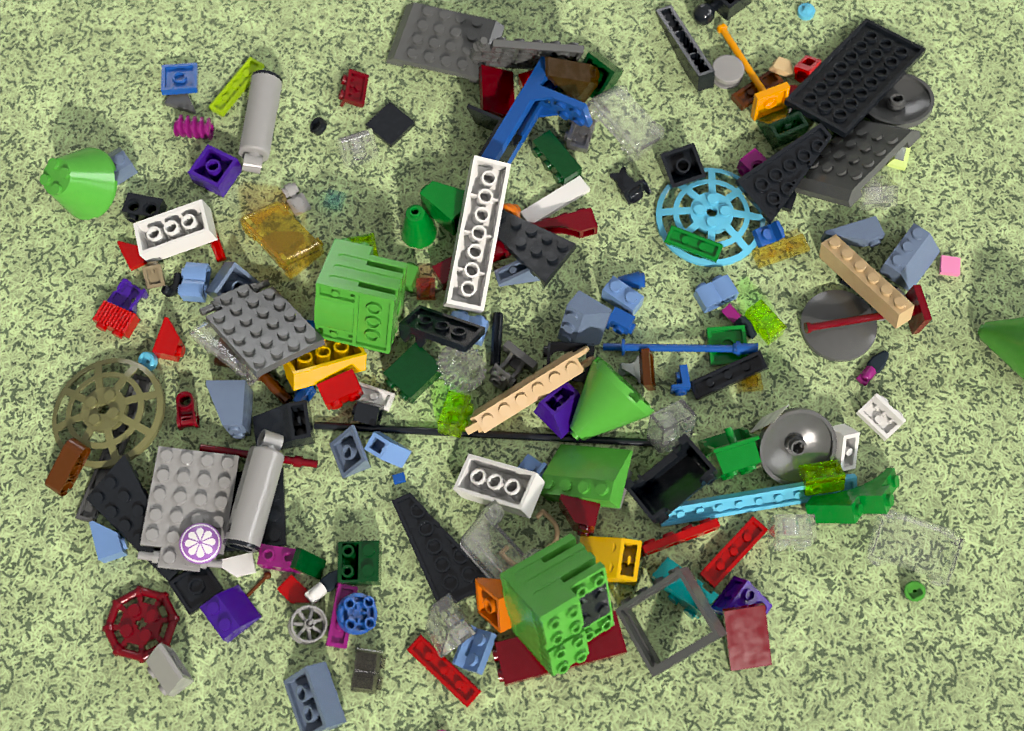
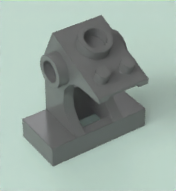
(517, 360)

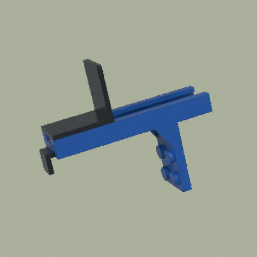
(530, 104)

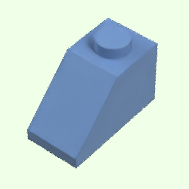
(108, 543)

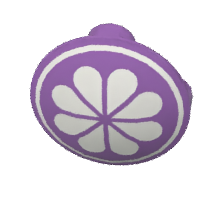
(200, 543)

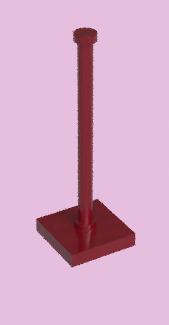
(920, 316)

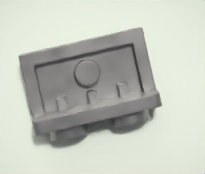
(579, 137)

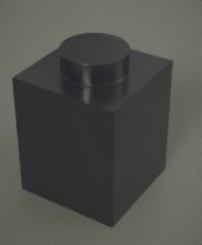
(368, 412)

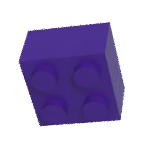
(215, 171)

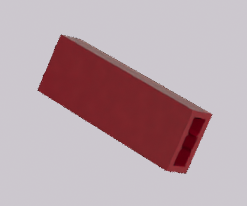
(521, 665)

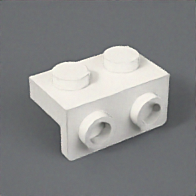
(881, 416)

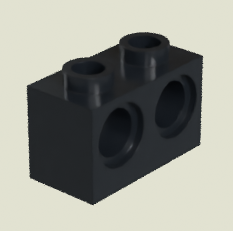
(145, 206)

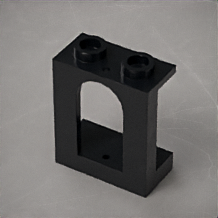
(556, 346)

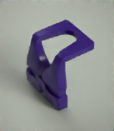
(125, 294)

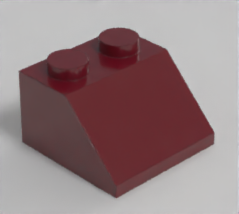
(579, 514)

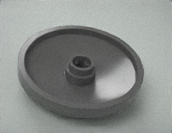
(905, 104)
(840, 342)
(794, 440)

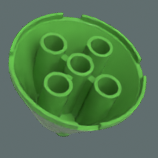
(81, 182)

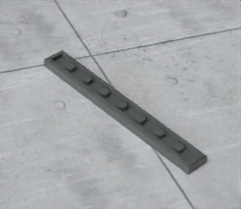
(87, 511)

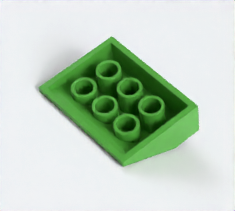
(587, 474)

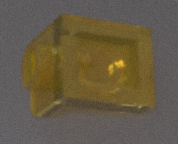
(752, 383)

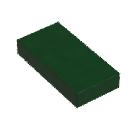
(308, 563)

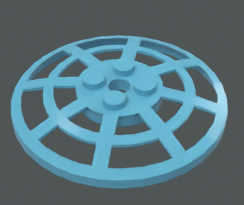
(710, 224)

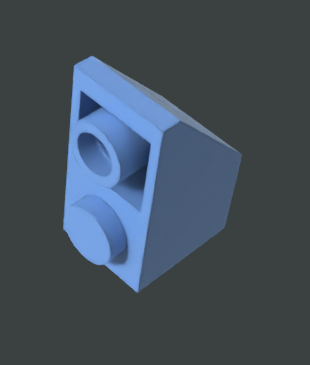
(387, 449)

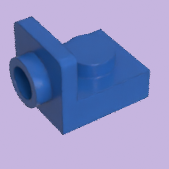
(768, 234)
(681, 377)
(304, 394)

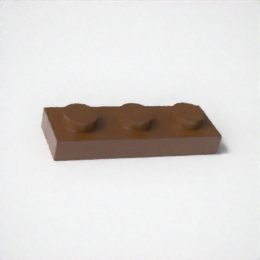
(744, 97)

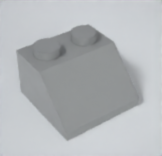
(168, 670)

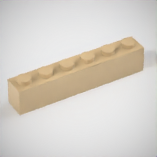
(866, 281)

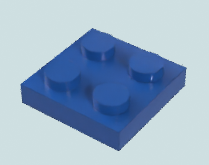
(179, 78)

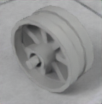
(307, 624)

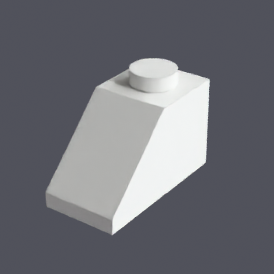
(847, 446)

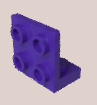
(739, 593)

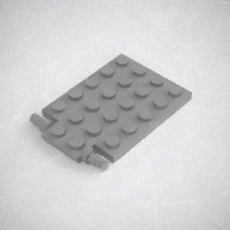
(186, 491)

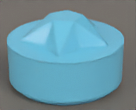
(806, 11)
(148, 360)

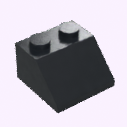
(681, 166)

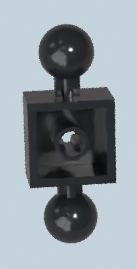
(704, 12)

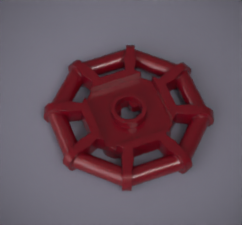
(135, 613)

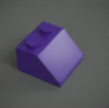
(230, 613)

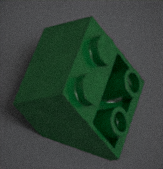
(359, 563)

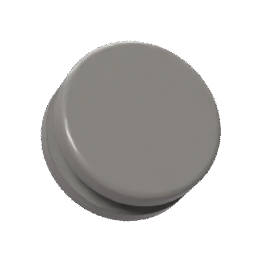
(728, 71)

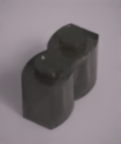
(367, 671)

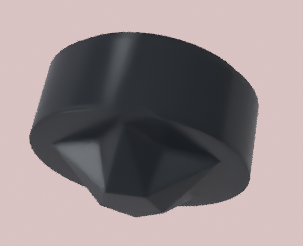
(318, 126)

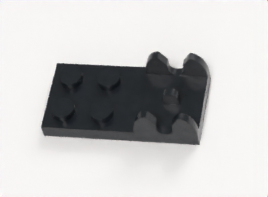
(439, 328)

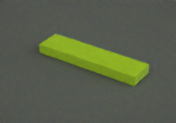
(235, 87)

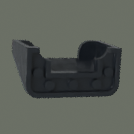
(672, 480)

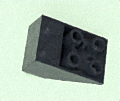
(290, 420)

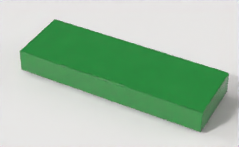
(693, 243)

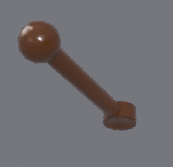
(267, 575)

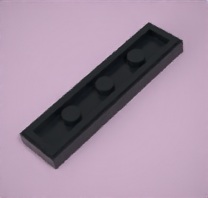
(728, 375)

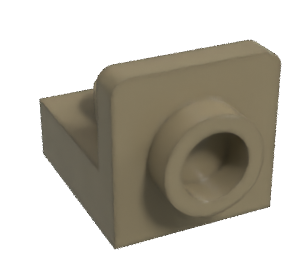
(154, 275)

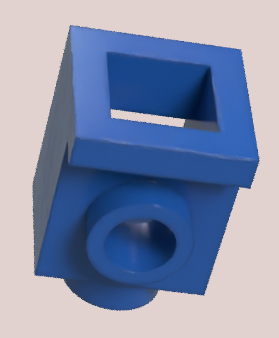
(621, 322)

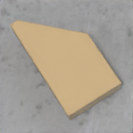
(782, 67)

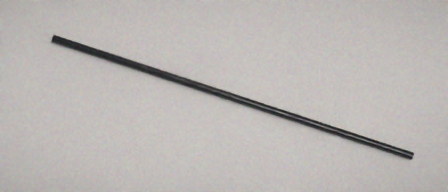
(489, 434)

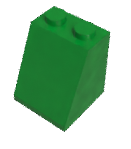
(443, 204)

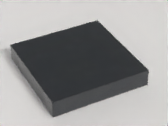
(390, 124)
(195, 588)

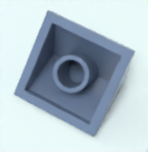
(349, 453)

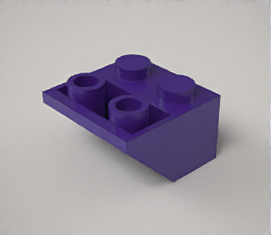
(558, 409)

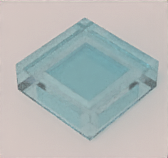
(334, 199)

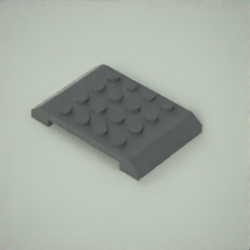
(441, 40)
(853, 161)

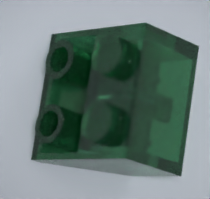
(783, 126)

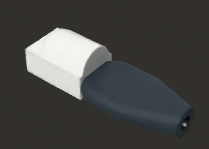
(325, 585)

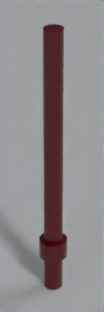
(296, 461)

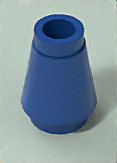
(634, 280)

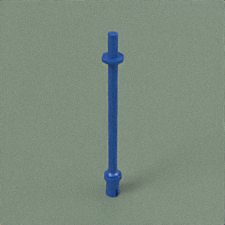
(737, 348)

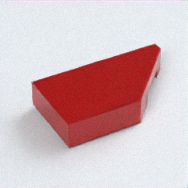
(131, 255)
(293, 591)

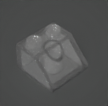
(878, 193)

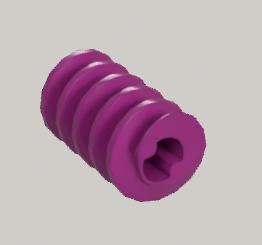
(194, 128)

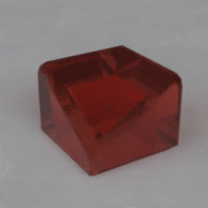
(426, 288)

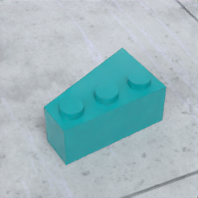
(678, 592)

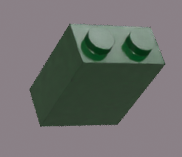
(412, 373)

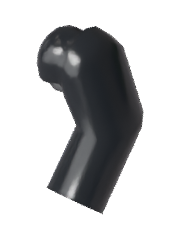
(170, 291)

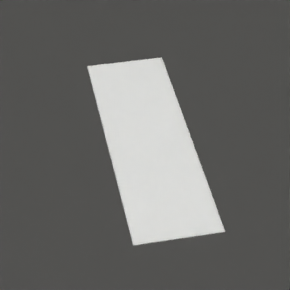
(768, 419)

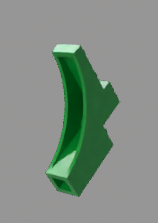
(850, 505)

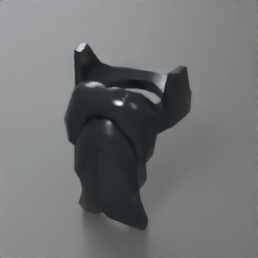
(630, 190)

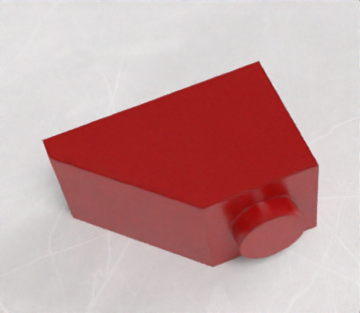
(168, 342)

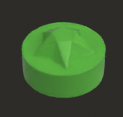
(914, 591)

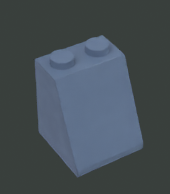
(233, 404)

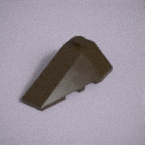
(575, 78)

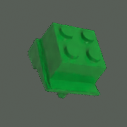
(731, 452)

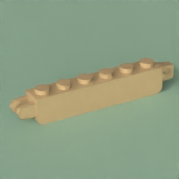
(528, 391)

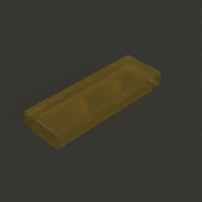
(780, 251)

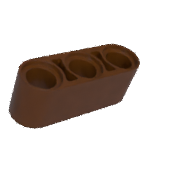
(67, 466)

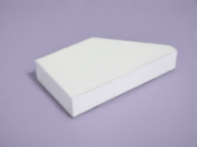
(240, 564)

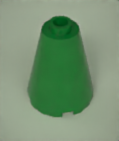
(418, 228)

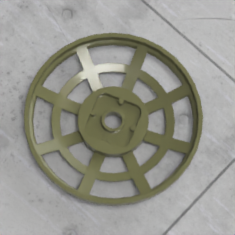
(116, 414)

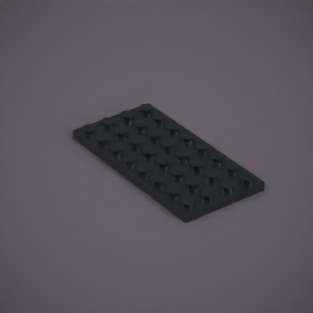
(855, 77)

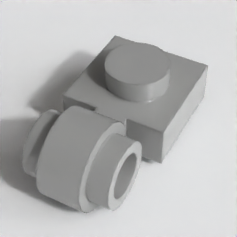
(297, 203)

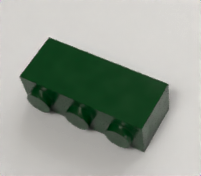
(556, 158)

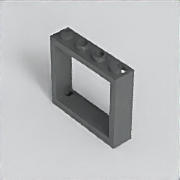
(640, 639)

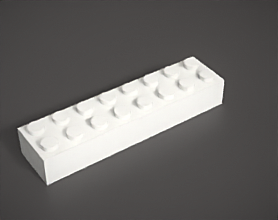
(477, 235)

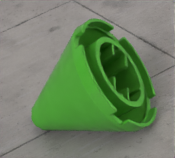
(1006, 341)
(606, 403)

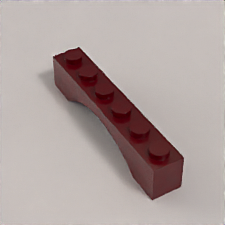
(577, 224)

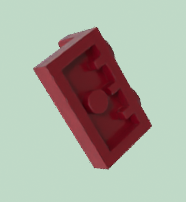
(353, 88)

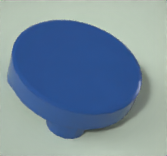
(356, 613)

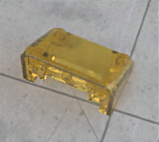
(282, 237)

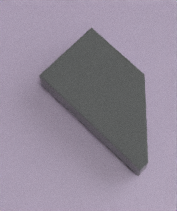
(180, 102)

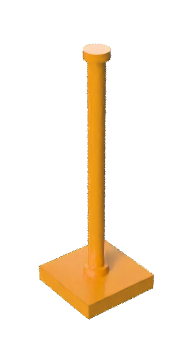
(766, 100)

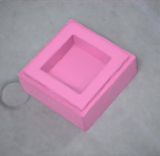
(949, 266)

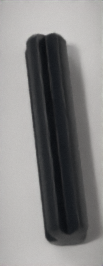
(496, 341)

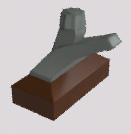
(641, 369)

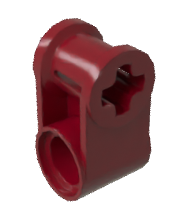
(187, 415)

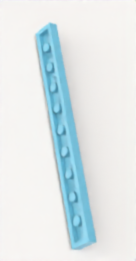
(746, 502)

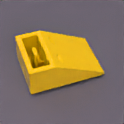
(618, 556)

